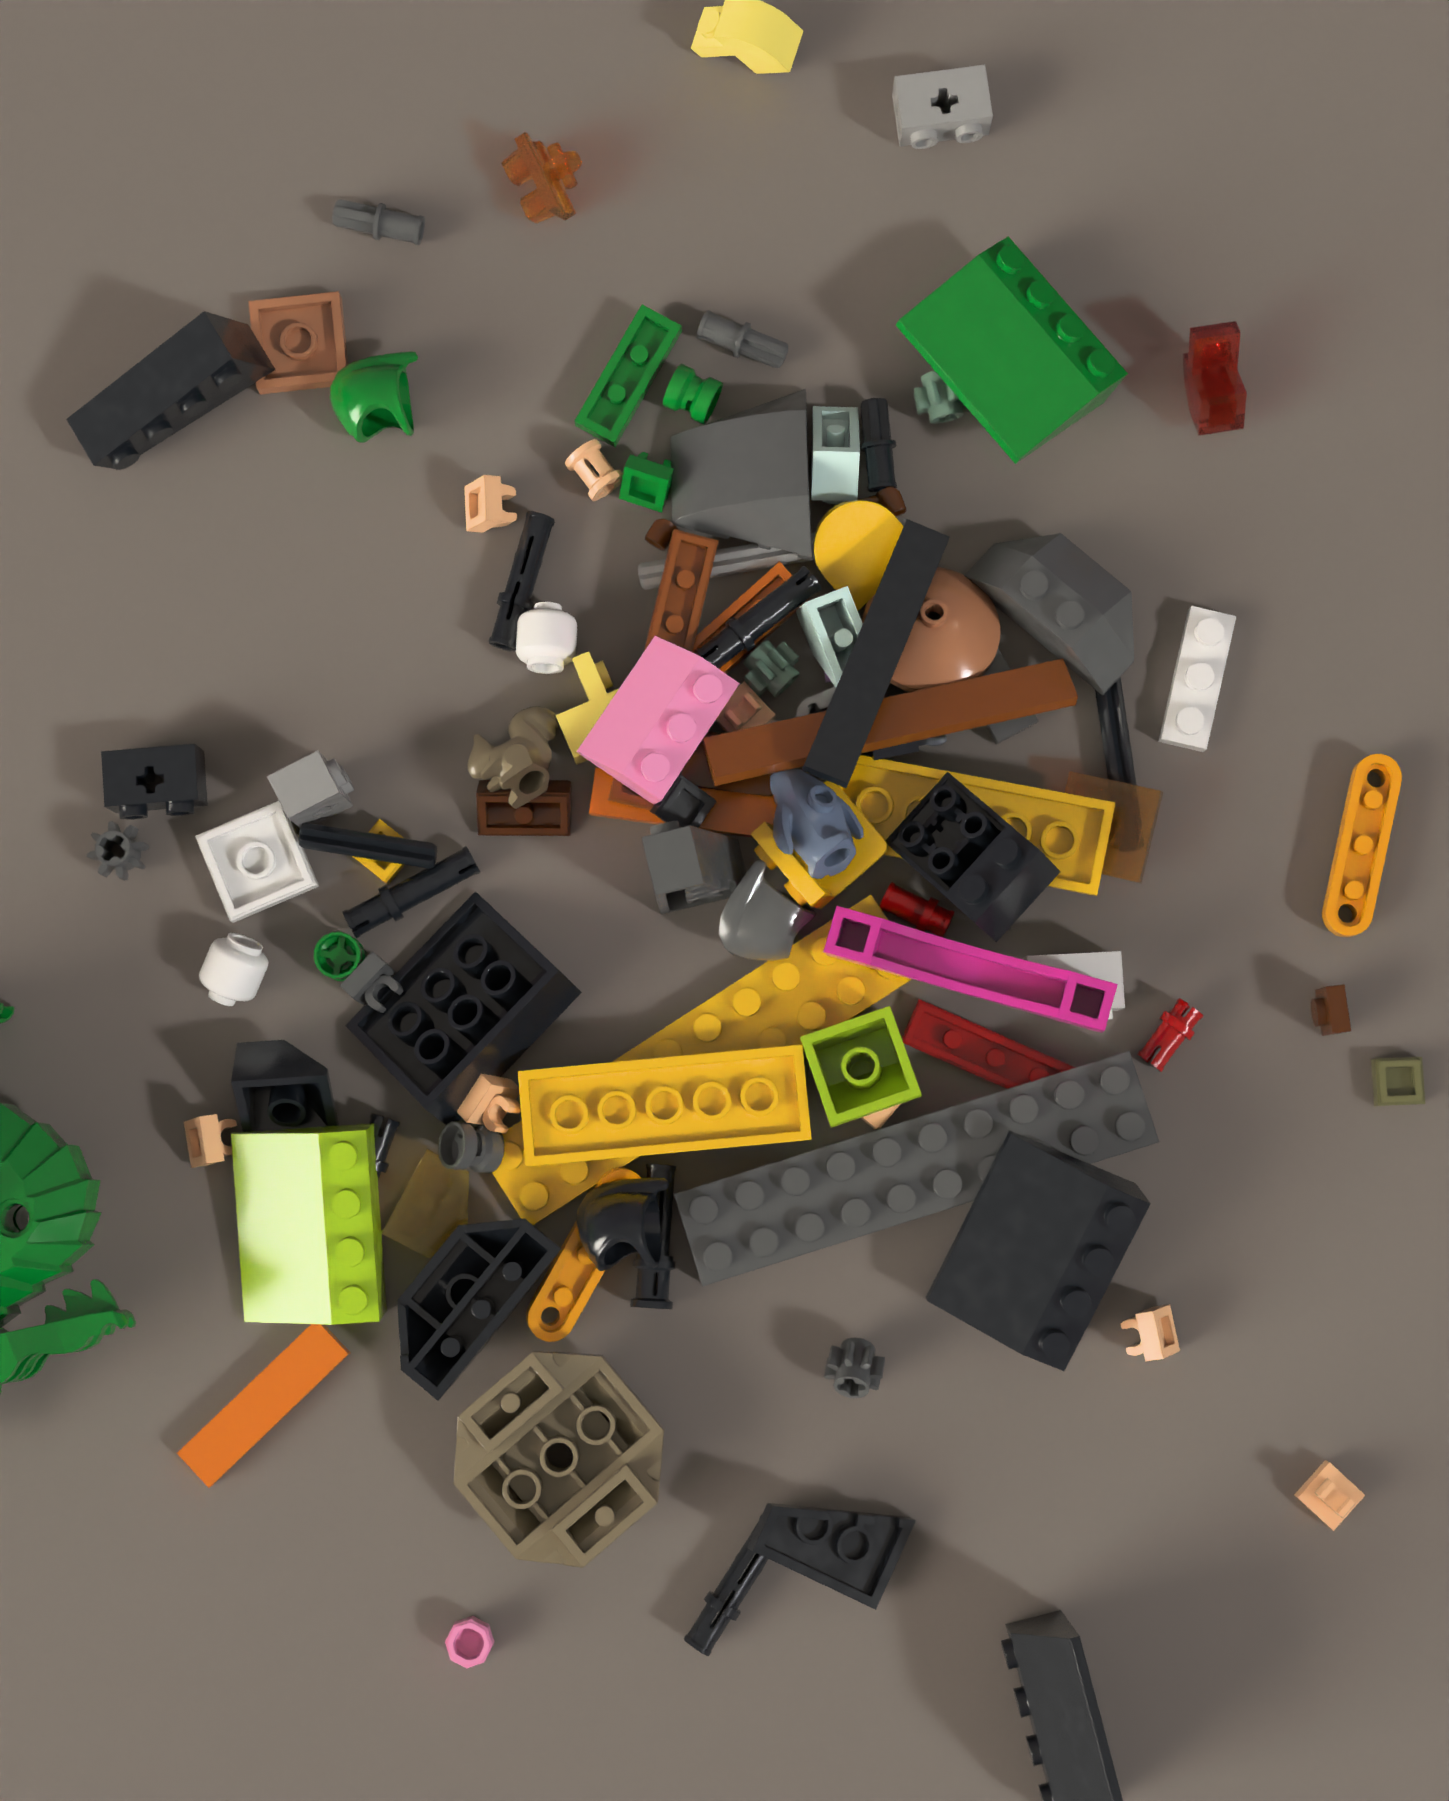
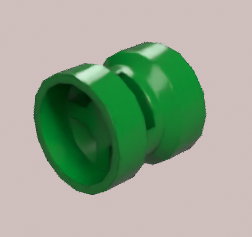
(692, 394)
(332, 953)

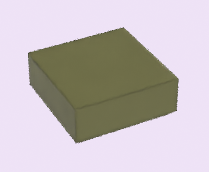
(1398, 1081)

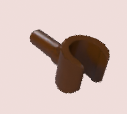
(889, 498)
(660, 534)

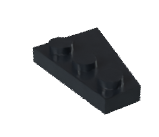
(834, 1547)

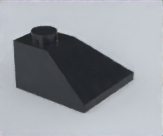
(280, 1088)

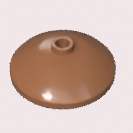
(954, 646)

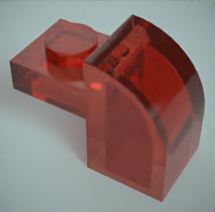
(1213, 380)

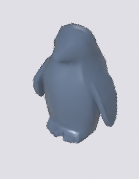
(813, 823)

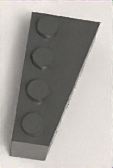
(691, 865)

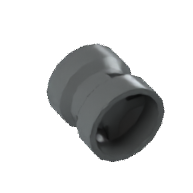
(470, 1147)

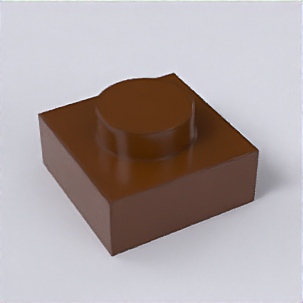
(1331, 1010)

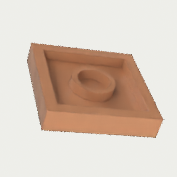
(301, 340)

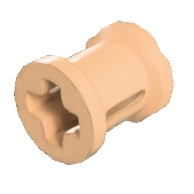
(589, 454)

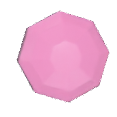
(469, 1642)

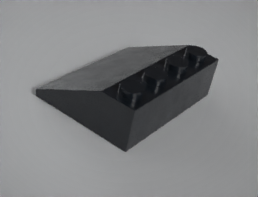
(464, 1009)
(1038, 1249)
(1061, 1709)

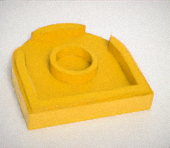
(856, 546)

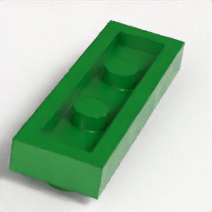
(628, 375)

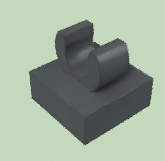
(368, 979)

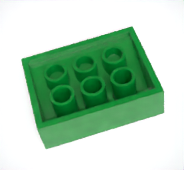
(1012, 350)

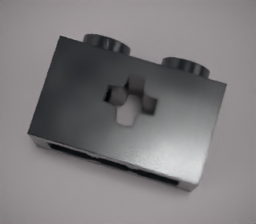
(129, 770)

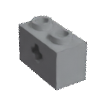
(961, 93)
(312, 789)

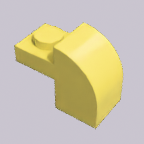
(750, 31)
(579, 721)

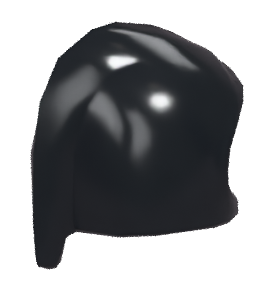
(622, 1220)

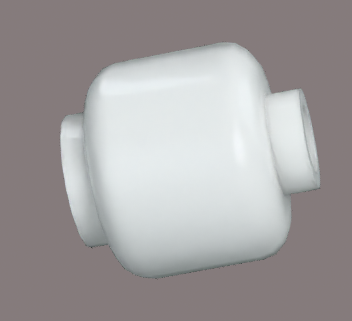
(546, 638)
(233, 969)

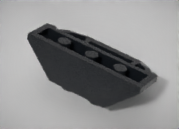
(467, 1297)

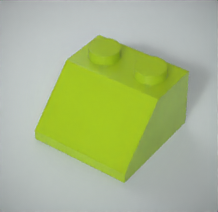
(860, 1066)

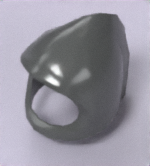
(761, 919)

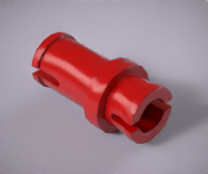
(917, 910)
(1170, 1034)

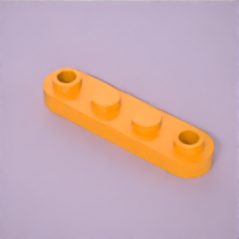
(1362, 845)
(568, 1280)

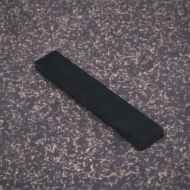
(876, 654)

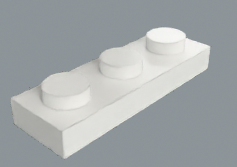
(1197, 679)

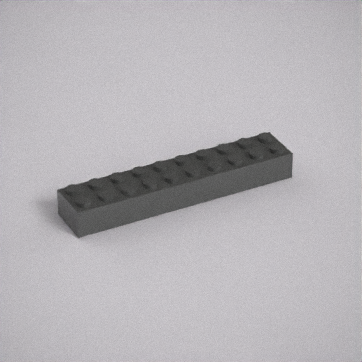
(907, 1168)

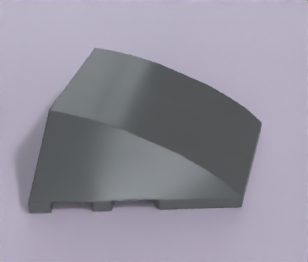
(747, 476)

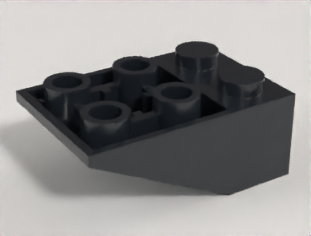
(972, 856)

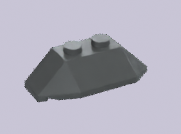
(1062, 603)

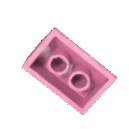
(657, 718)

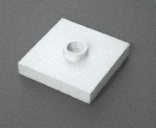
(256, 861)

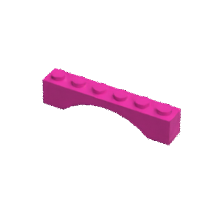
(970, 970)

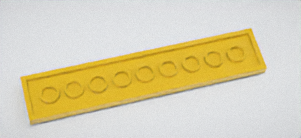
(758, 1011)

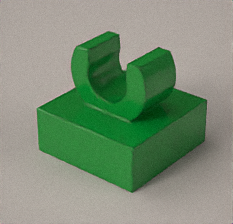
(646, 482)

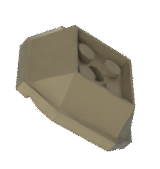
(546, 1509)

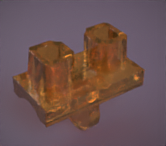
(533, 161)

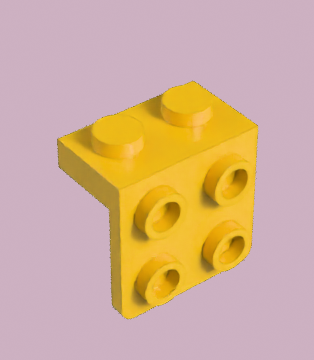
(820, 891)

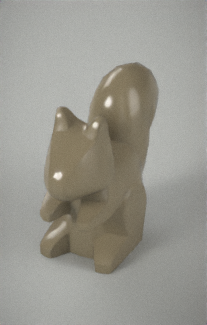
(522, 760)

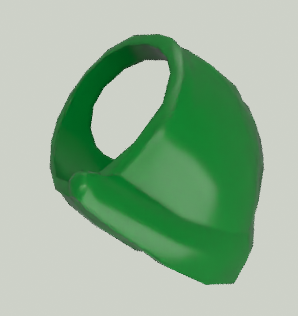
(374, 395)

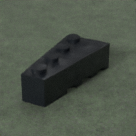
(170, 389)

